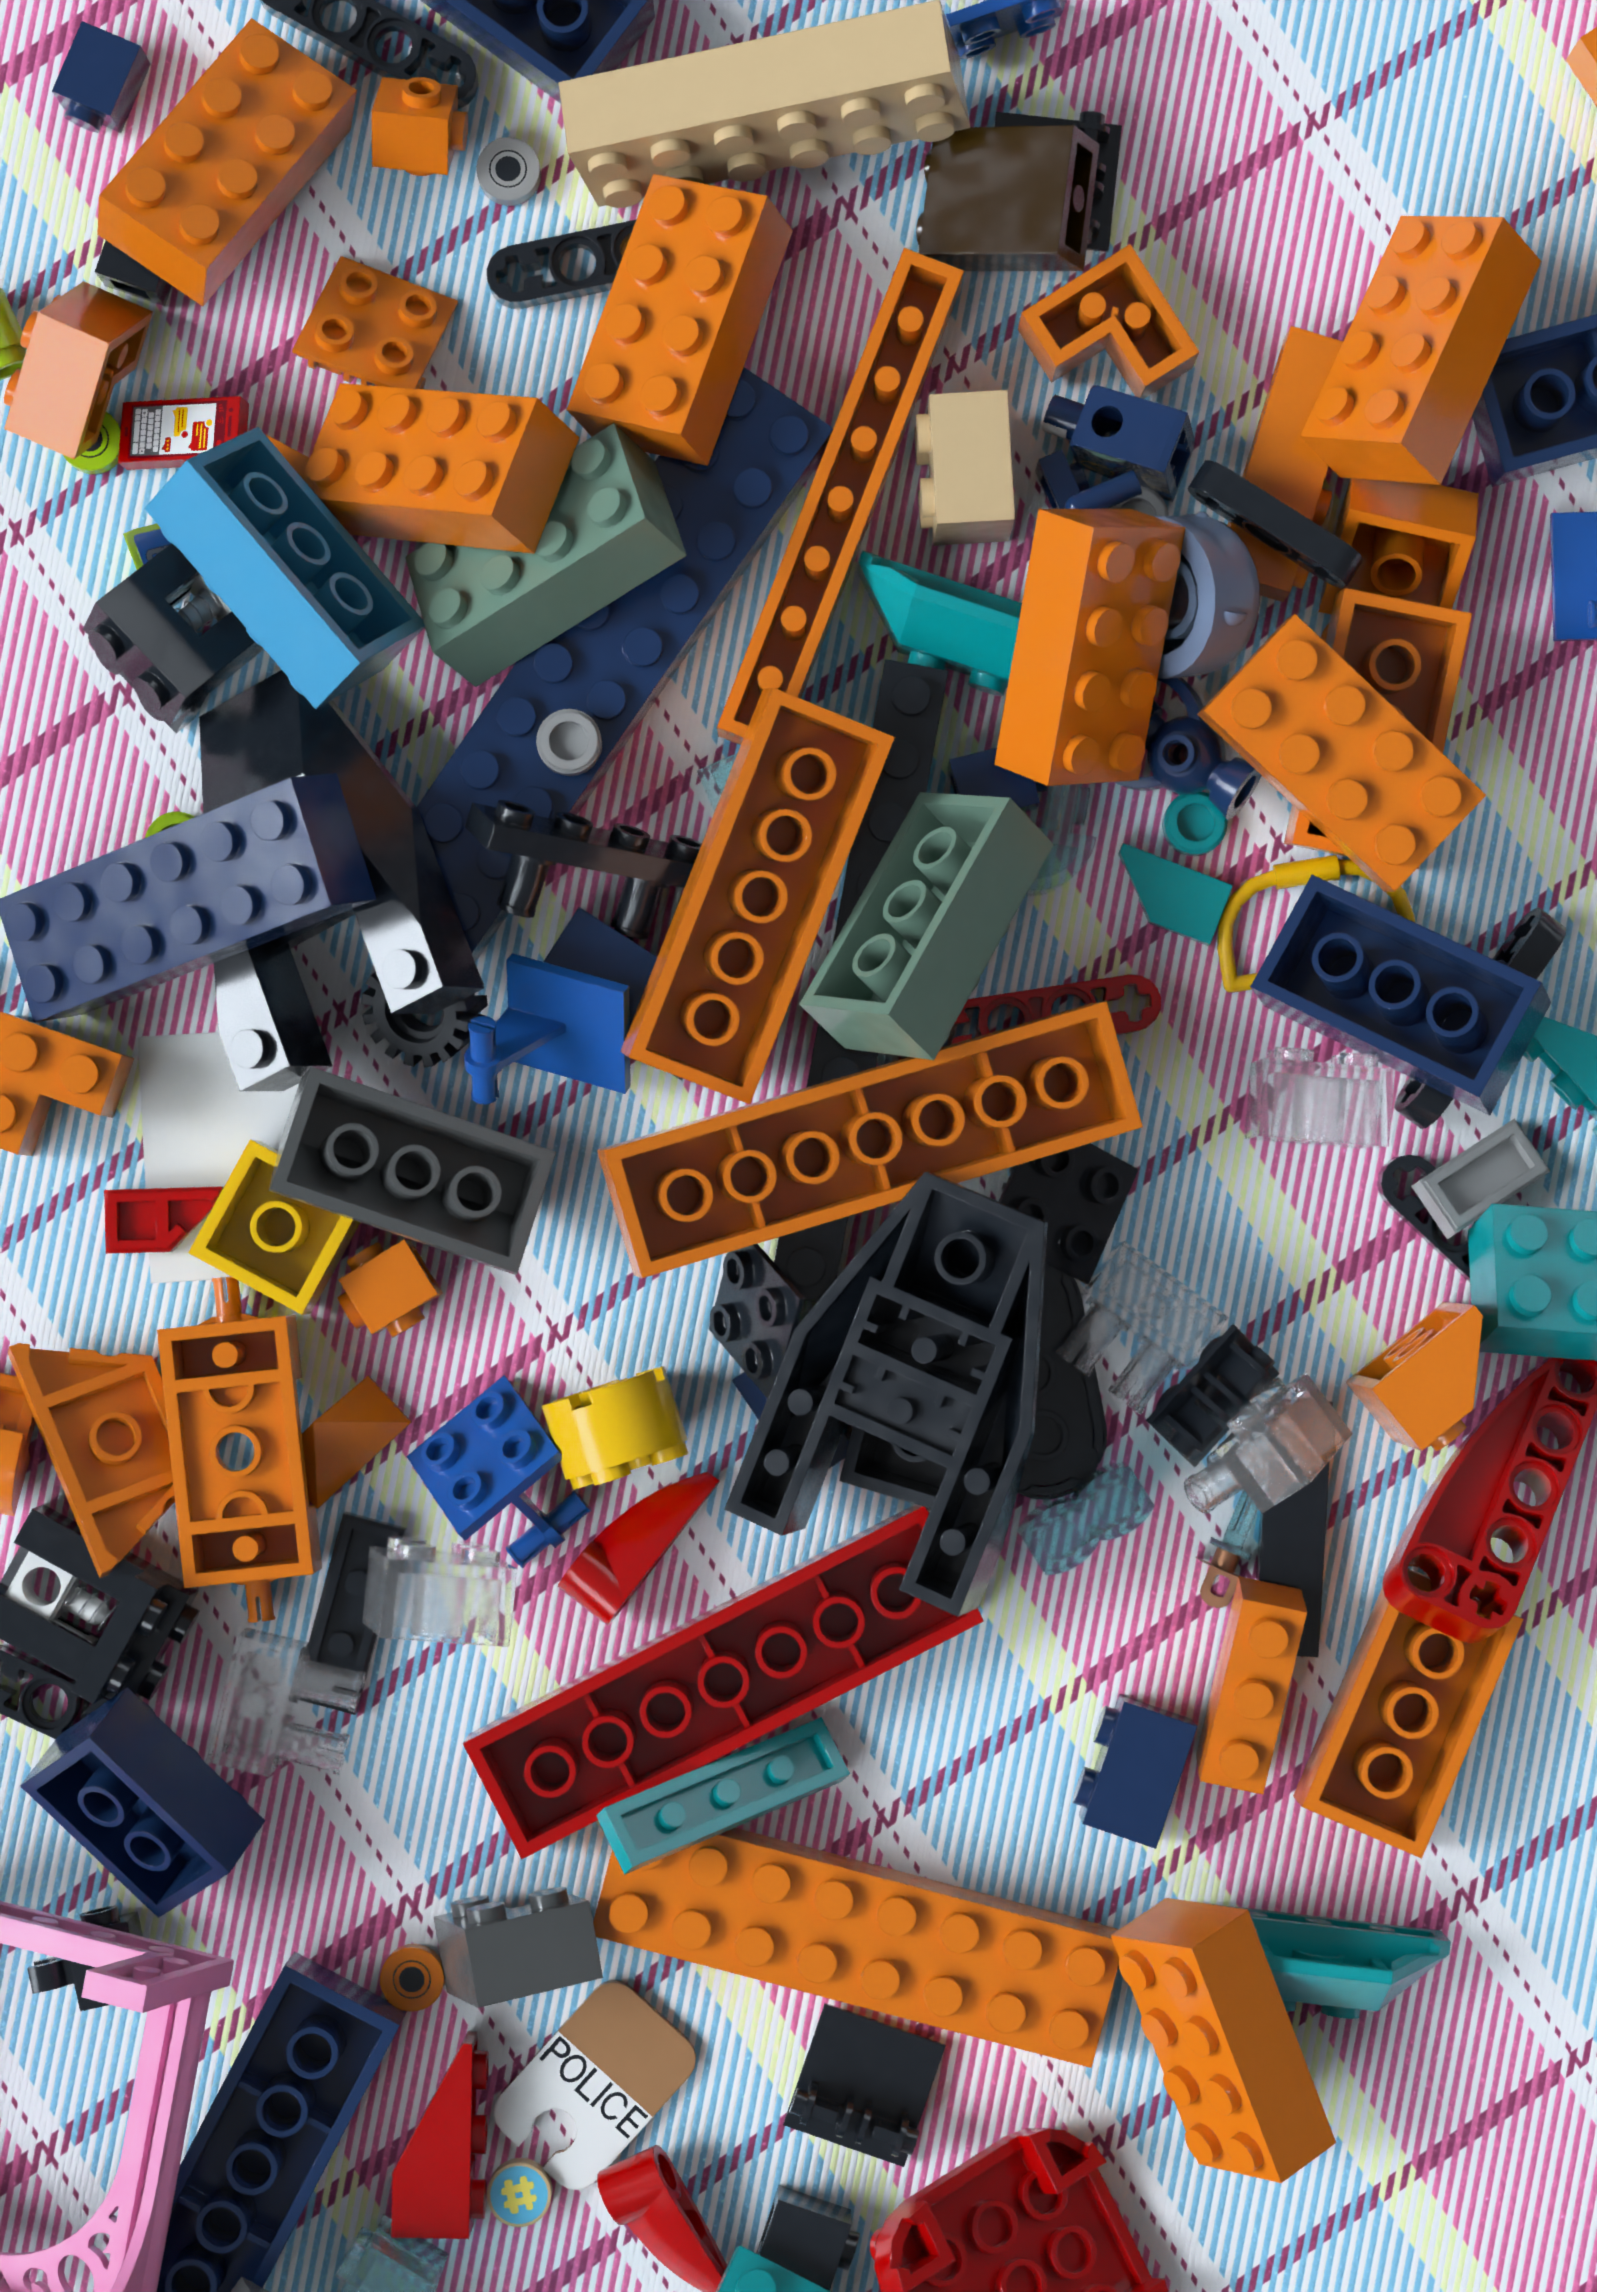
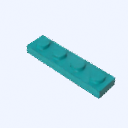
(722, 1795)

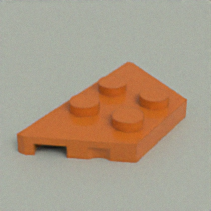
(105, 1441)

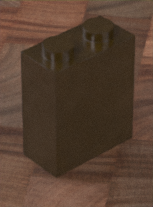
(1009, 198)

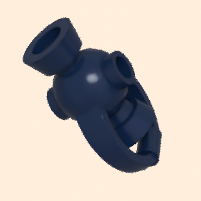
(1206, 764)

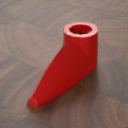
(632, 1546)
(663, 2216)

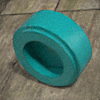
(1193, 824)

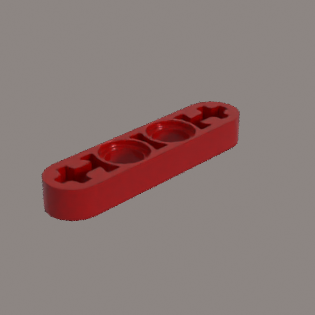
(1038, 1002)

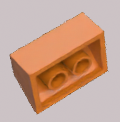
(1425, 1378)

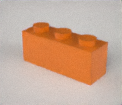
(1251, 1685)

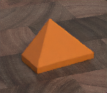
(348, 1438)

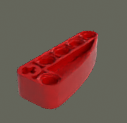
(1478, 1502)

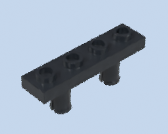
(573, 841)

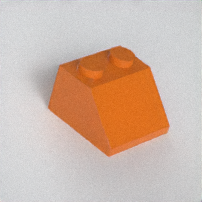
(1410, 540)

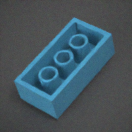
(284, 566)

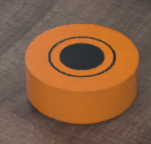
(412, 1977)

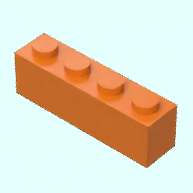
(1282, 460)

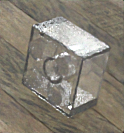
(1320, 1102)
(438, 1594)

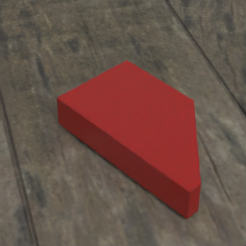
(154, 1217)

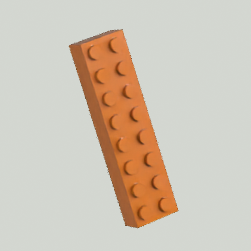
(868, 1139)
(871, 1940)

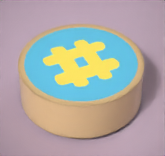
(519, 2192)

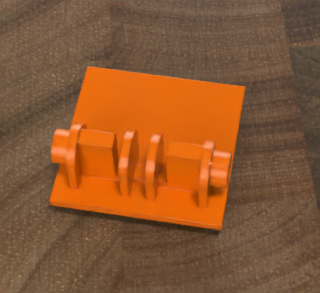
(374, 327)

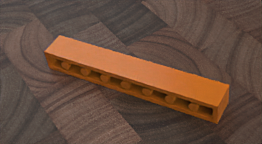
(845, 486)

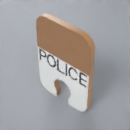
(605, 2069)

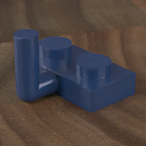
(1069, 489)

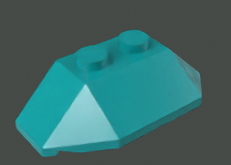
(944, 621)
(1343, 1960)

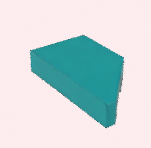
(1176, 895)

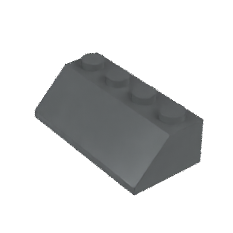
(411, 1170)

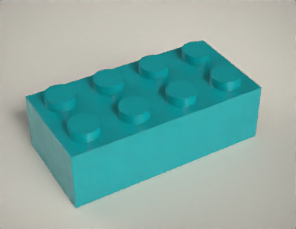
(1535, 1281)

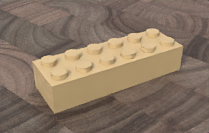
(767, 104)

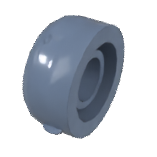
(1211, 601)

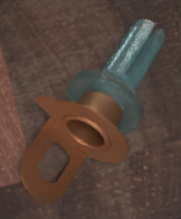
(1229, 1552)

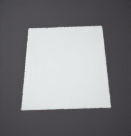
(198, 1128)

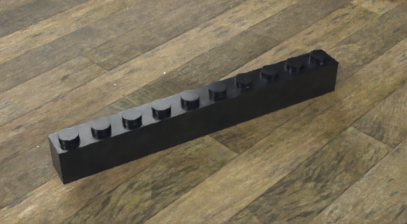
(909, 711)

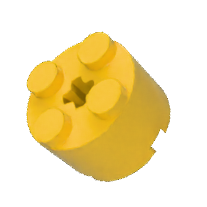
(616, 1428)

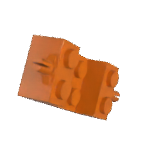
(240, 1379)

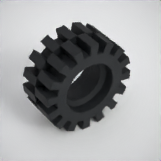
(414, 1037)

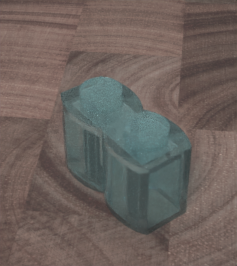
(1069, 1528)

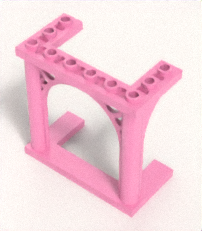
(175, 1992)

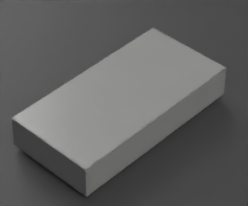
(1480, 1176)

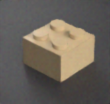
(969, 468)

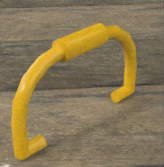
(1284, 876)

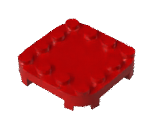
(1014, 2221)

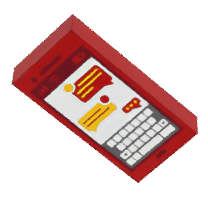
(174, 430)

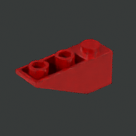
(435, 2173)

